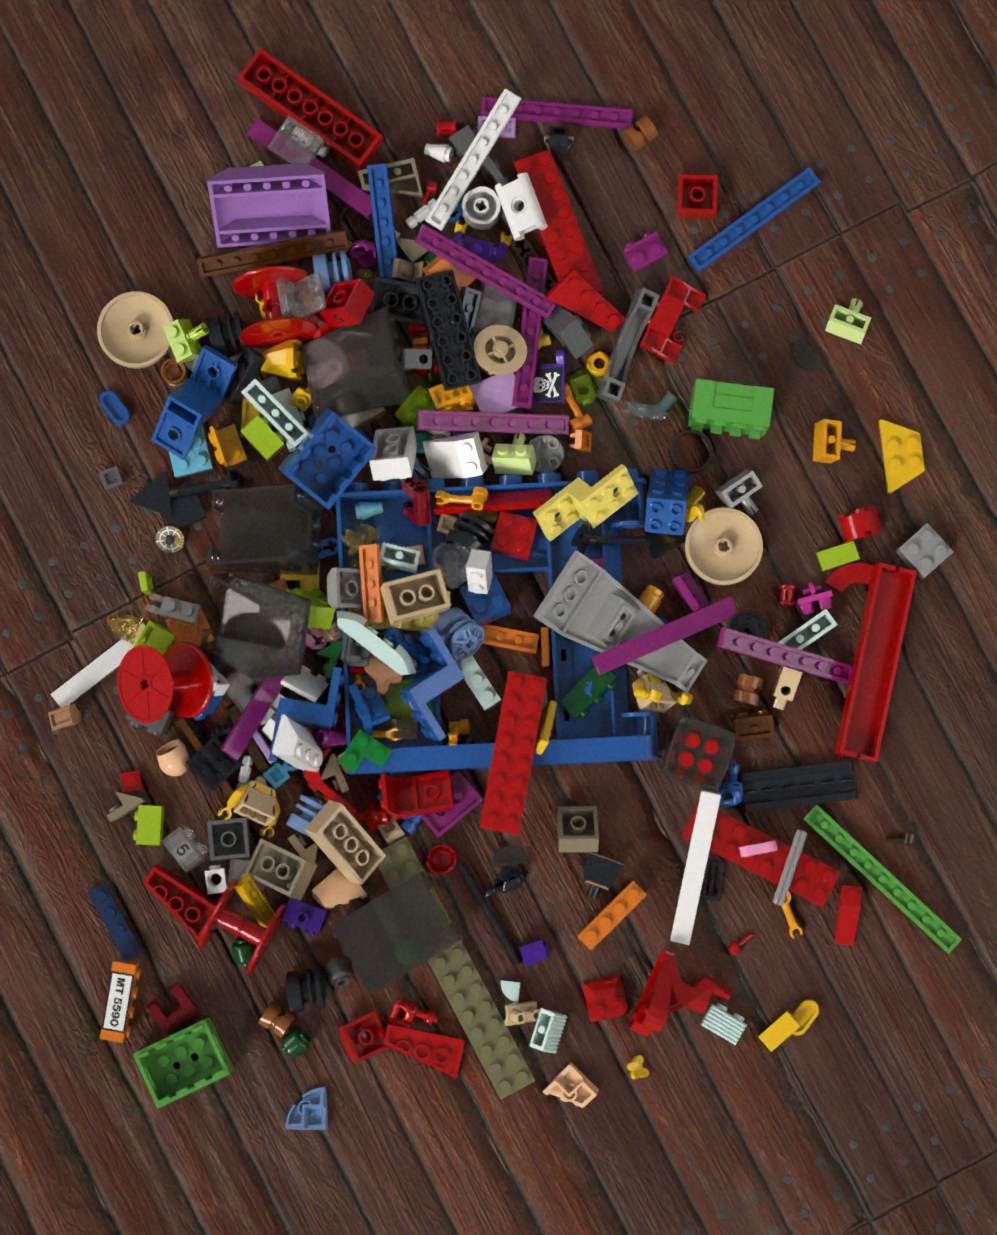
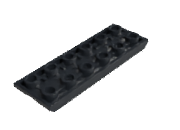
(448, 330)
(798, 786)

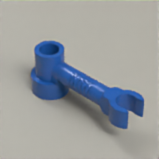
(410, 823)

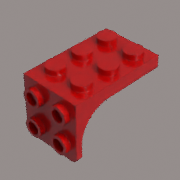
(318, 784)
(416, 794)

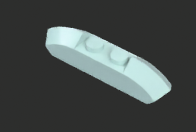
(396, 659)

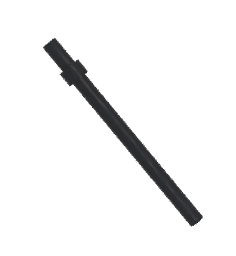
(468, 879)

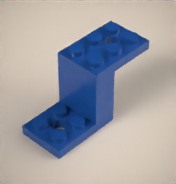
(194, 402)
(431, 683)
(311, 714)

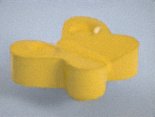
(636, 1068)

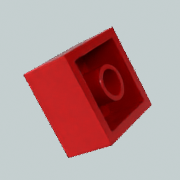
(697, 196)
(347, 303)
(514, 536)

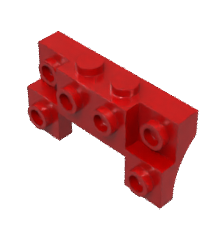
(668, 310)

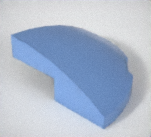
(310, 1112)

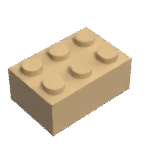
(415, 596)

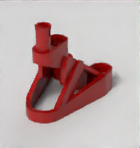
(668, 993)

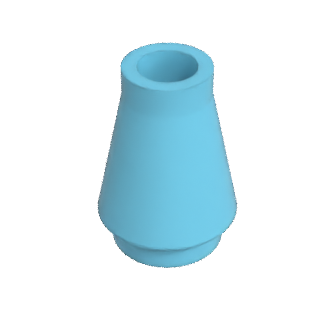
(368, 509)

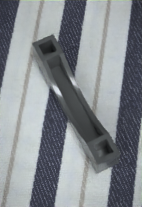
(461, 142)
(616, 372)

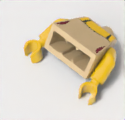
(654, 694)
(256, 803)

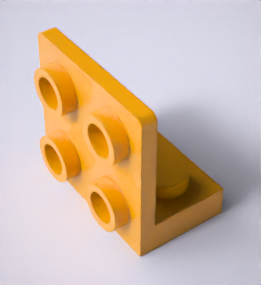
(453, 400)
(228, 445)

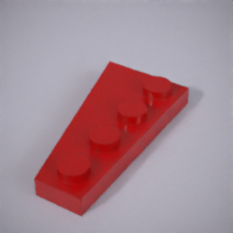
(581, 298)
(430, 1048)

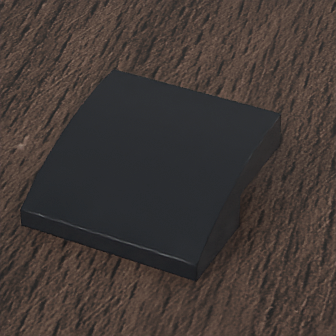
(185, 509)
(212, 765)

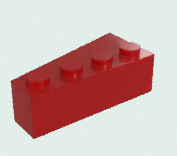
(181, 898)

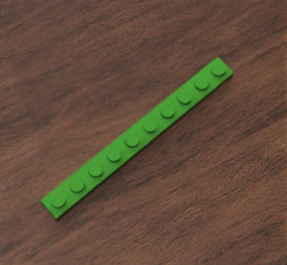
(882, 879)

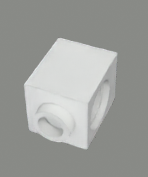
(211, 887)

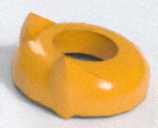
(590, 363)

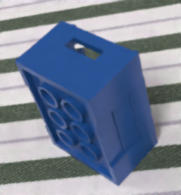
(338, 468)

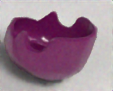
(364, 252)

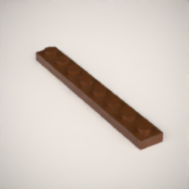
(273, 252)

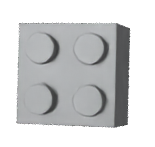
(924, 551)

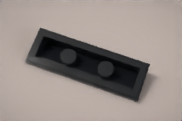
(247, 370)

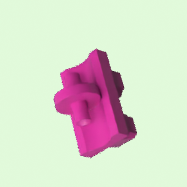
(806, 603)

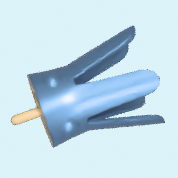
(417, 466)

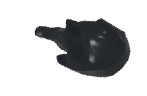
(509, 879)

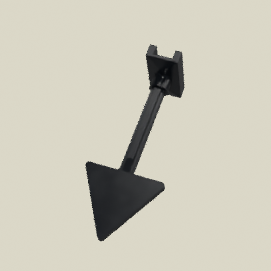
(158, 494)
(657, 543)

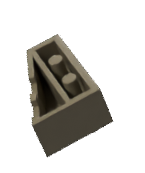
(402, 179)

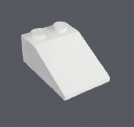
(455, 456)
(307, 685)

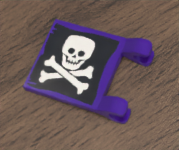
(550, 380)

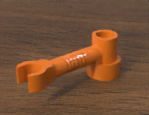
(580, 420)

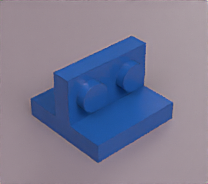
(368, 707)

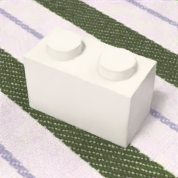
(479, 571)

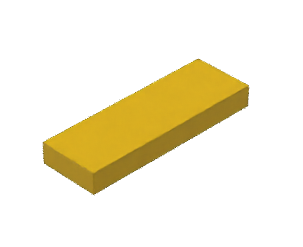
(545, 727)
(254, 900)

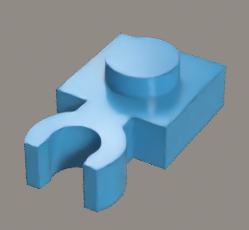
(278, 774)

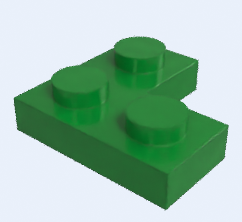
(362, 747)

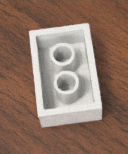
(394, 453)

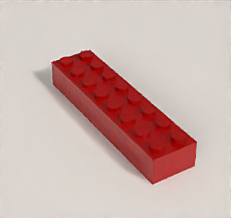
(306, 104)
(562, 237)
(513, 753)
(811, 877)

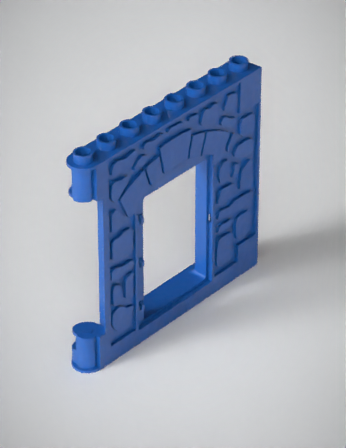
(610, 729)

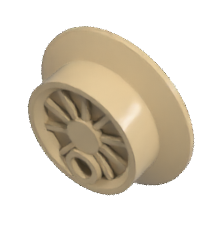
(500, 349)

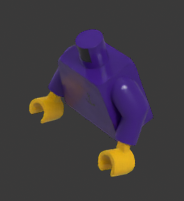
(484, 249)

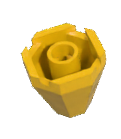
(285, 360)

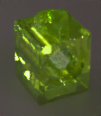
(583, 381)

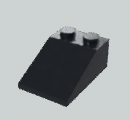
(399, 297)

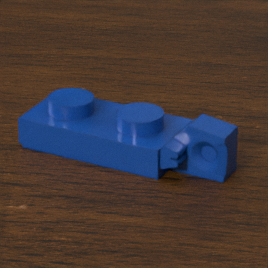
(411, 645)

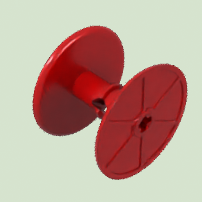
(275, 327)
(159, 682)
(241, 926)

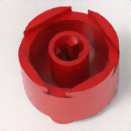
(860, 524)

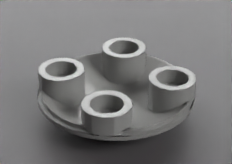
(548, 453)

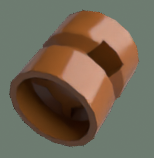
(641, 132)
(174, 373)
(748, 690)
(276, 1019)

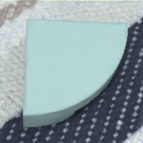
(511, 989)

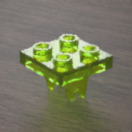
(416, 401)

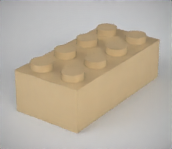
(345, 842)

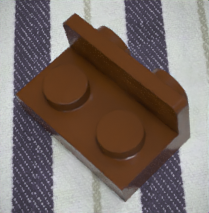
(753, 723)

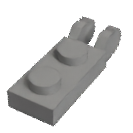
(175, 609)

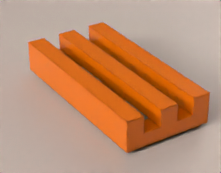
(545, 647)

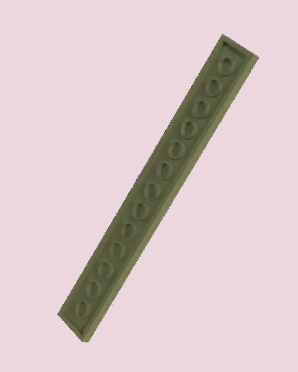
(465, 989)

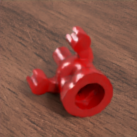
(374, 816)

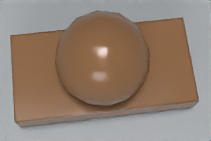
(64, 717)

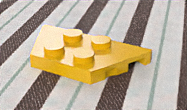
(901, 454)

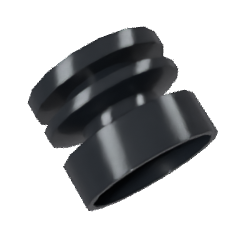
(225, 334)
(470, 532)
(748, 621)
(305, 990)

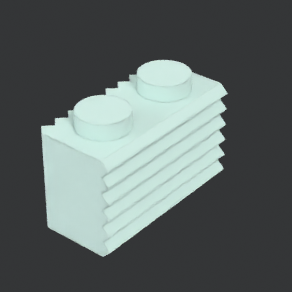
(399, 557)
(724, 1024)
(548, 1030)

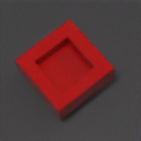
(131, 781)

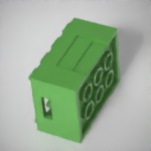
(730, 408)
(170, 1084)

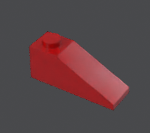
(847, 914)

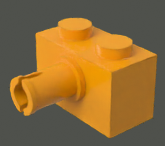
(829, 441)

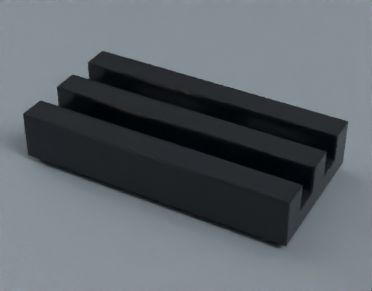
(720, 877)

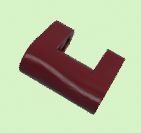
(419, 508)
(179, 1015)

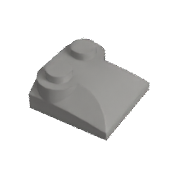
(344, 588)

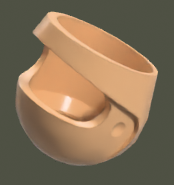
(173, 761)

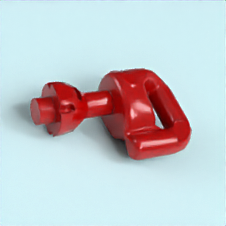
(410, 1011)

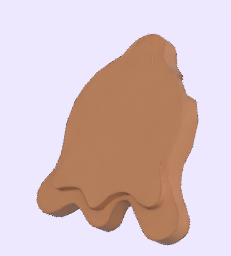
(383, 674)

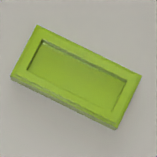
(837, 556)
(146, 583)

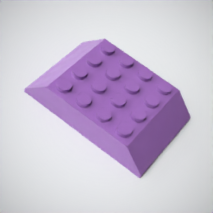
(268, 204)

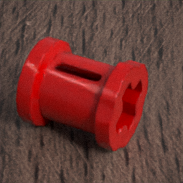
(446, 127)
(787, 599)

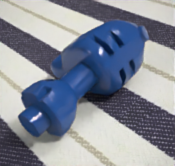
(732, 787)

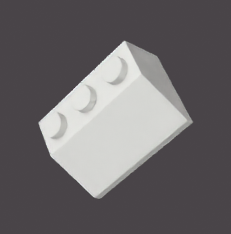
(297, 746)

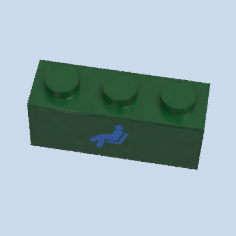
(589, 692)

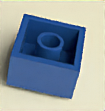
(485, 607)

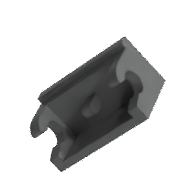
(353, 653)

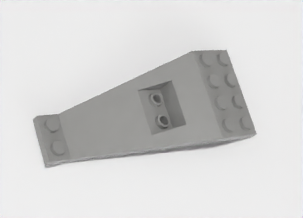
(589, 605)

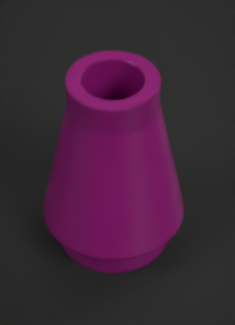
(330, 738)

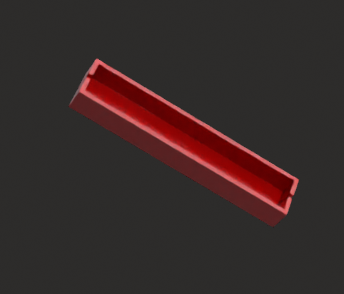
(875, 662)

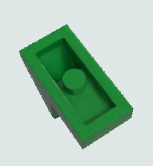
(332, 652)

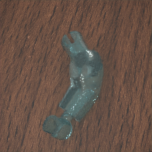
(654, 412)

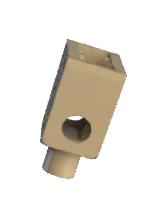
(786, 677)

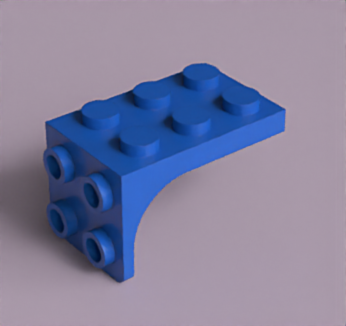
(667, 501)

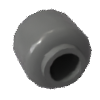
(338, 972)

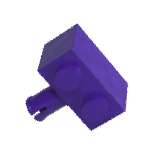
(305, 916)

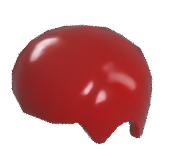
(441, 859)

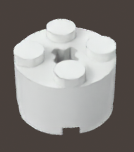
(475, 199)

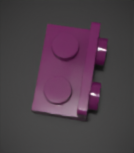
(645, 251)
(689, 592)

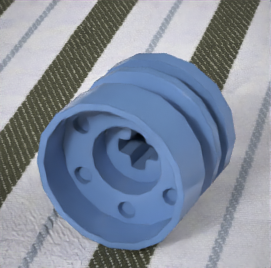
(332, 271)
(459, 633)
(309, 811)

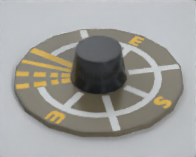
(170, 539)

